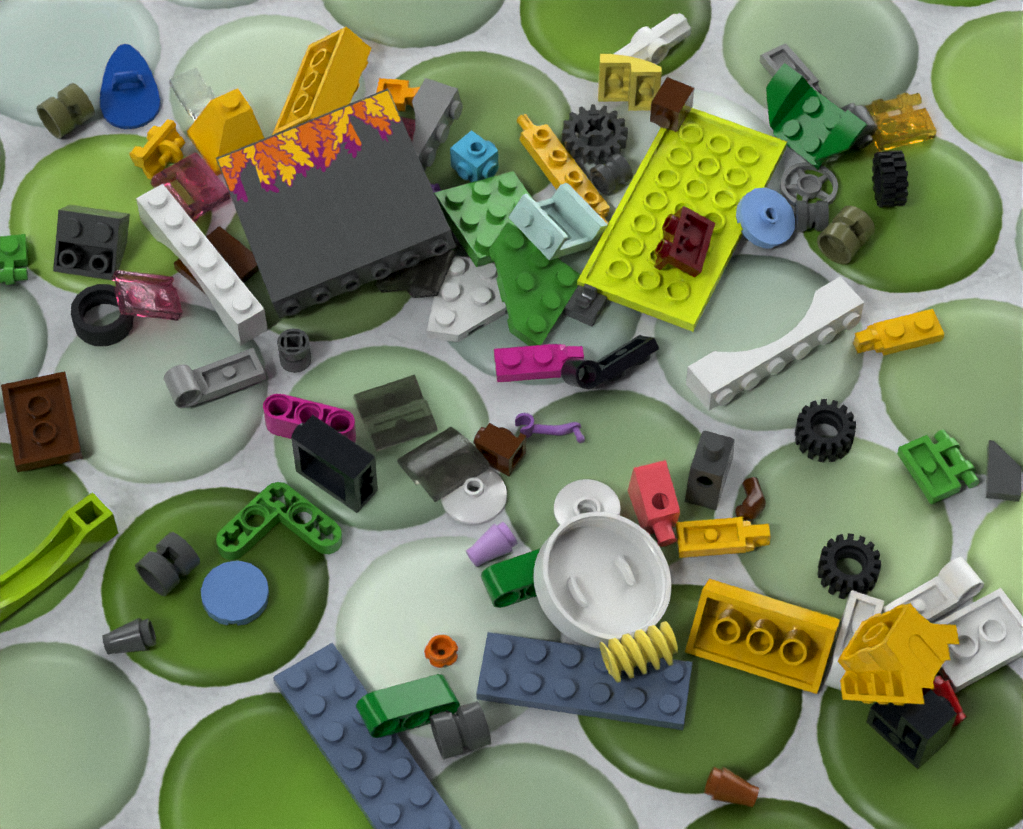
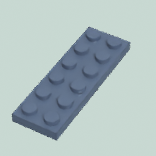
(577, 682)

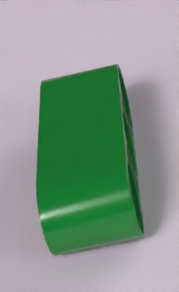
(511, 580)
(406, 705)

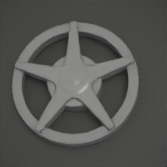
(808, 185)

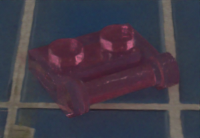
(199, 183)

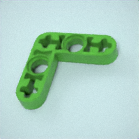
(275, 513)

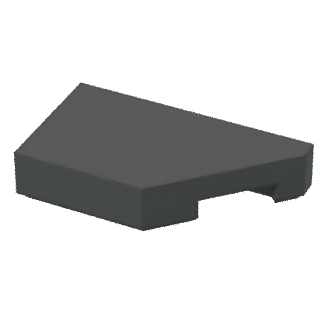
(1002, 474)

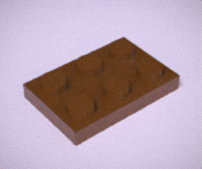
(41, 421)

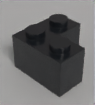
(914, 729)

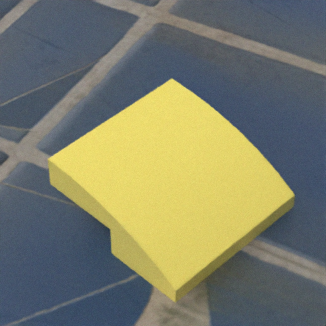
(628, 80)

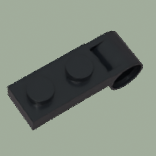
(611, 366)

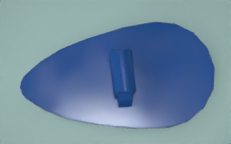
(128, 90)

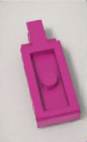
(533, 361)

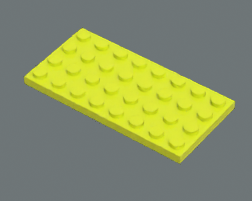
(698, 167)

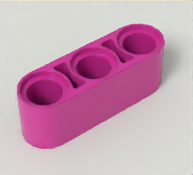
(299, 411)

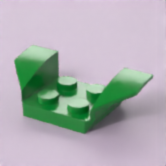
(808, 119)

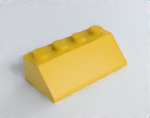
(325, 78)
(762, 635)

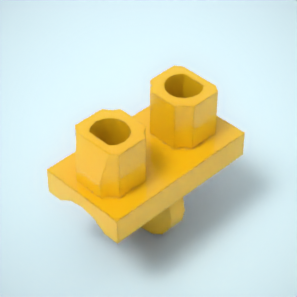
(162, 147)

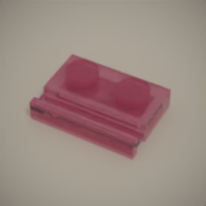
(146, 295)

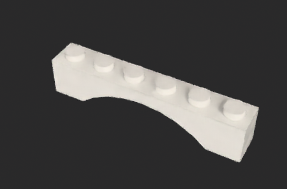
(228, 294)
(725, 374)

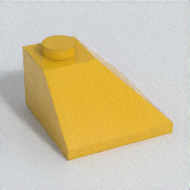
(224, 127)

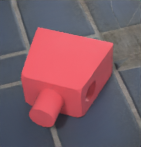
(655, 501)

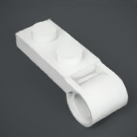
(942, 594)
(857, 609)

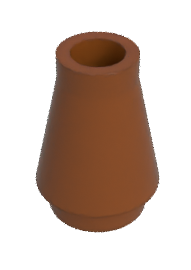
(730, 788)

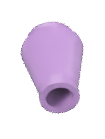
(492, 544)

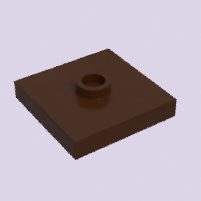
(232, 251)

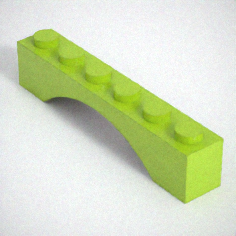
(72, 540)

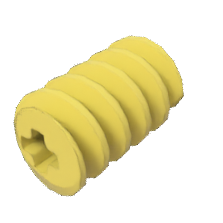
(639, 651)

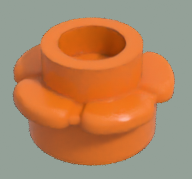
(444, 643)

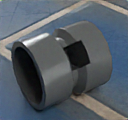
(162, 568)
(462, 729)

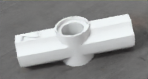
(655, 42)

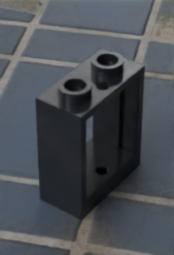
(334, 463)

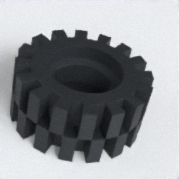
(890, 178)
(828, 415)
(854, 550)

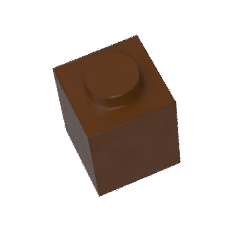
(672, 104)

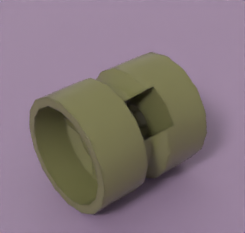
(69, 108)
(845, 234)

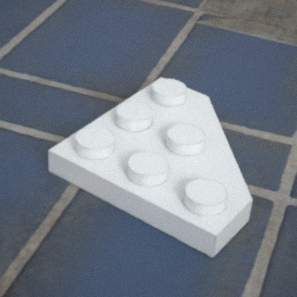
(465, 301)

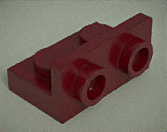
(684, 241)

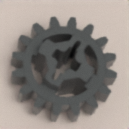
(594, 134)

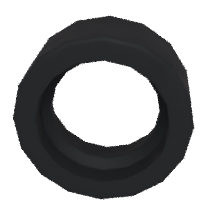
(99, 335)

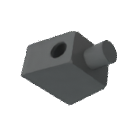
(713, 461)

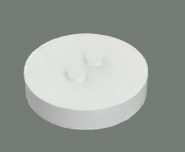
(601, 578)

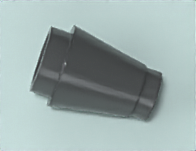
(131, 637)

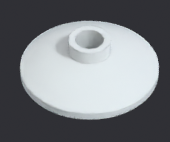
(584, 497)
(477, 506)

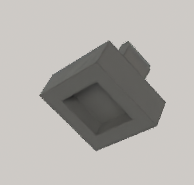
(585, 304)

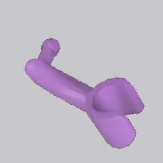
(557, 430)

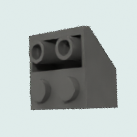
(90, 241)

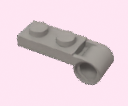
(213, 380)

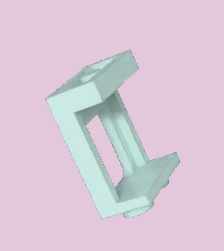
(557, 220)

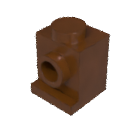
(500, 447)

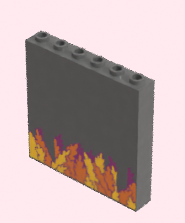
(335, 203)

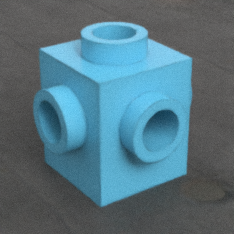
(474, 158)

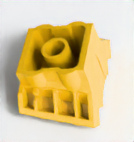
(894, 657)

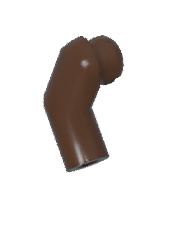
(754, 502)

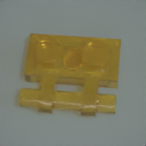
(902, 128)

